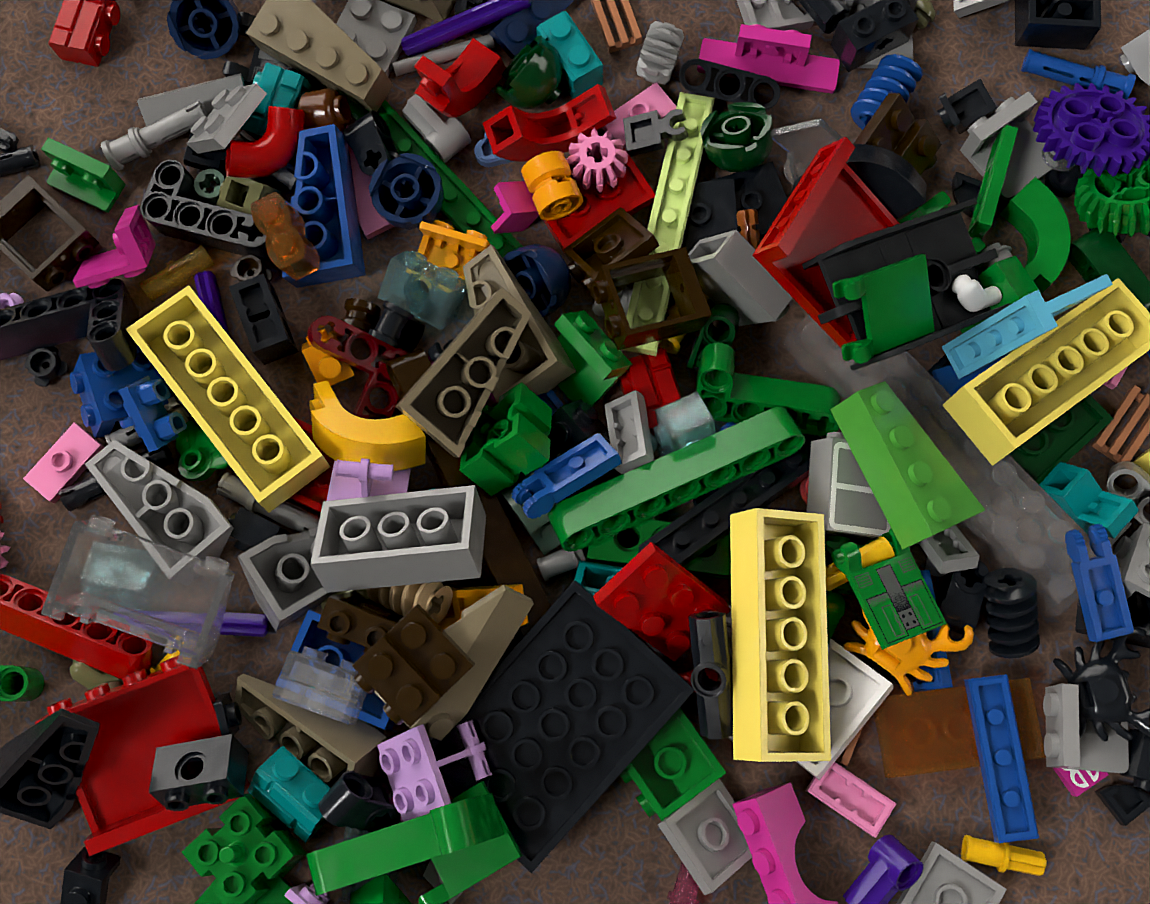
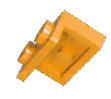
(449, 247)

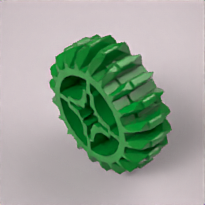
(1116, 202)

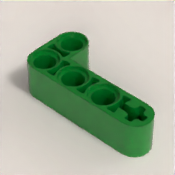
(742, 396)

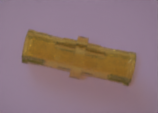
(176, 273)

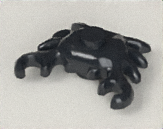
(1105, 688)

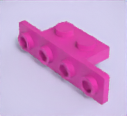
(774, 55)

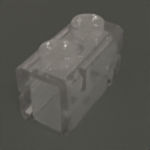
(320, 686)

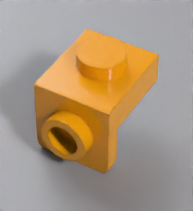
(325, 366)

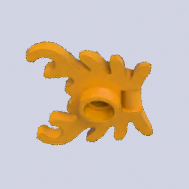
(910, 654)

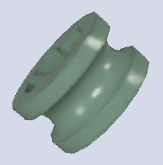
(203, 181)

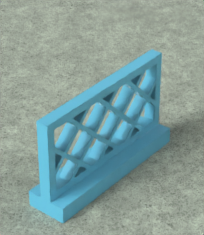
(1014, 327)

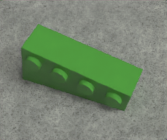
(903, 466)

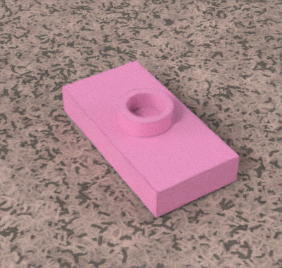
(648, 100)
(63, 462)
(852, 799)

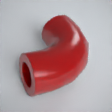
(270, 151)

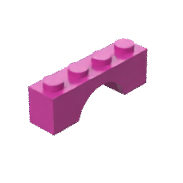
(771, 829)

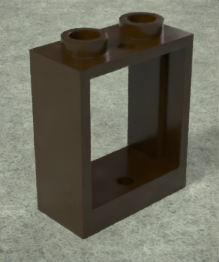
(27, 201)
(682, 283)

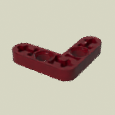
(378, 375)

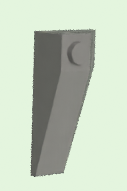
(159, 503)

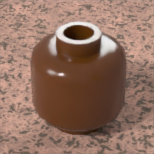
(325, 108)

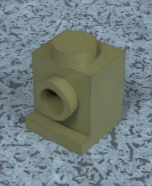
(241, 193)

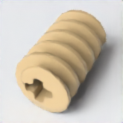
(401, 599)

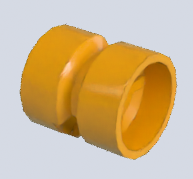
(550, 182)

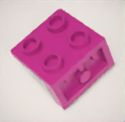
(130, 258)

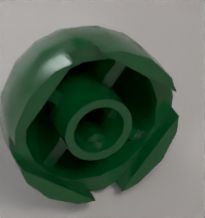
(532, 76)
(738, 137)

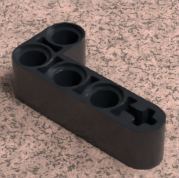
(184, 210)

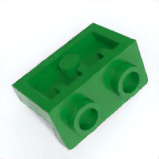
(82, 176)

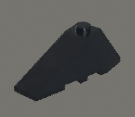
(45, 768)

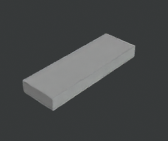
(163, 104)

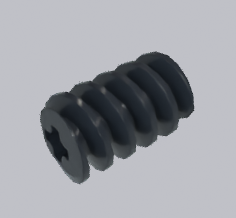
(1012, 613)

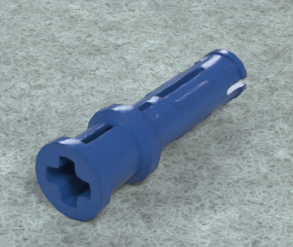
(1072, 73)

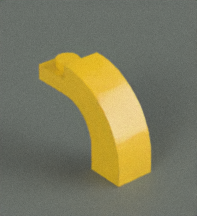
(352, 438)

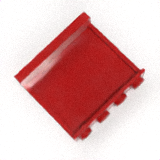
(821, 213)
(134, 721)

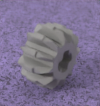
(660, 52)

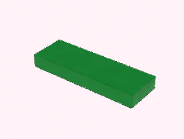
(992, 182)

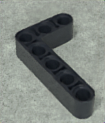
(77, 313)

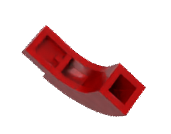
(462, 83)
(523, 135)

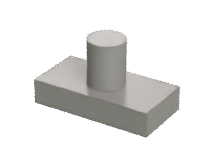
(630, 431)
(948, 552)

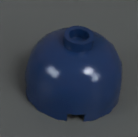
(204, 26)
(407, 191)
(541, 275)

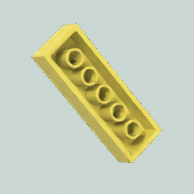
(1052, 372)
(228, 399)
(779, 636)

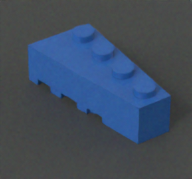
(327, 205)

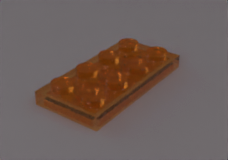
(936, 731)

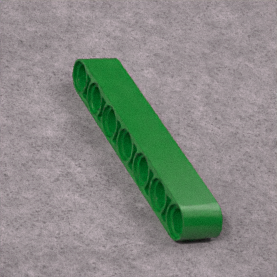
(675, 479)

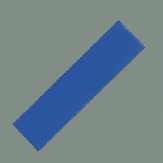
(1001, 759)

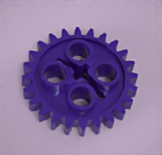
(1094, 129)

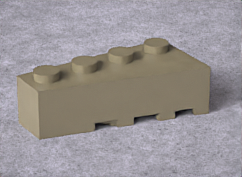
(315, 46)
(458, 383)

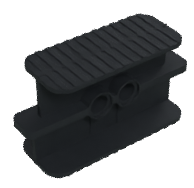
(948, 254)

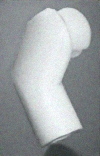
(973, 296)

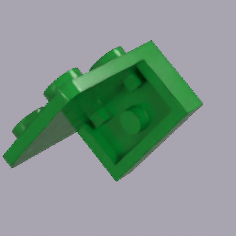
(593, 356)

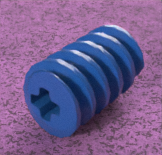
(893, 75)

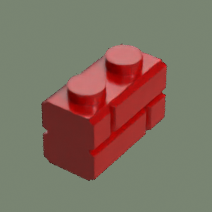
(84, 30)
(654, 380)

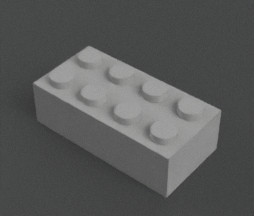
(400, 539)

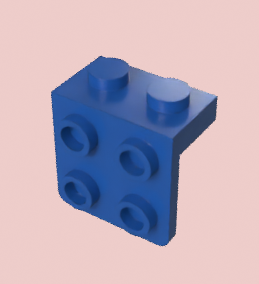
(100, 388)

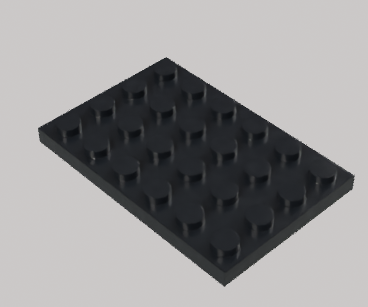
(563, 720)

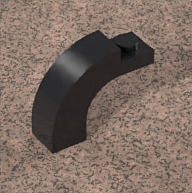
(888, 178)

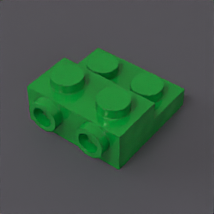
(672, 767)

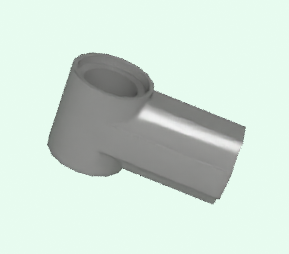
(442, 134)

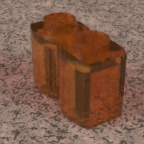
(285, 236)

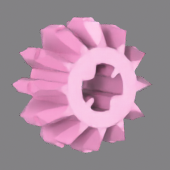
(597, 147)

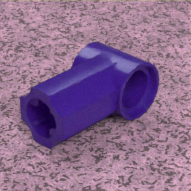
(889, 870)

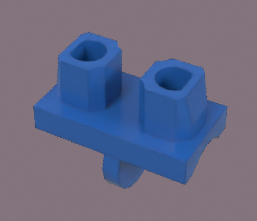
(148, 414)

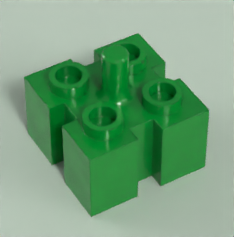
(508, 440)
(244, 852)

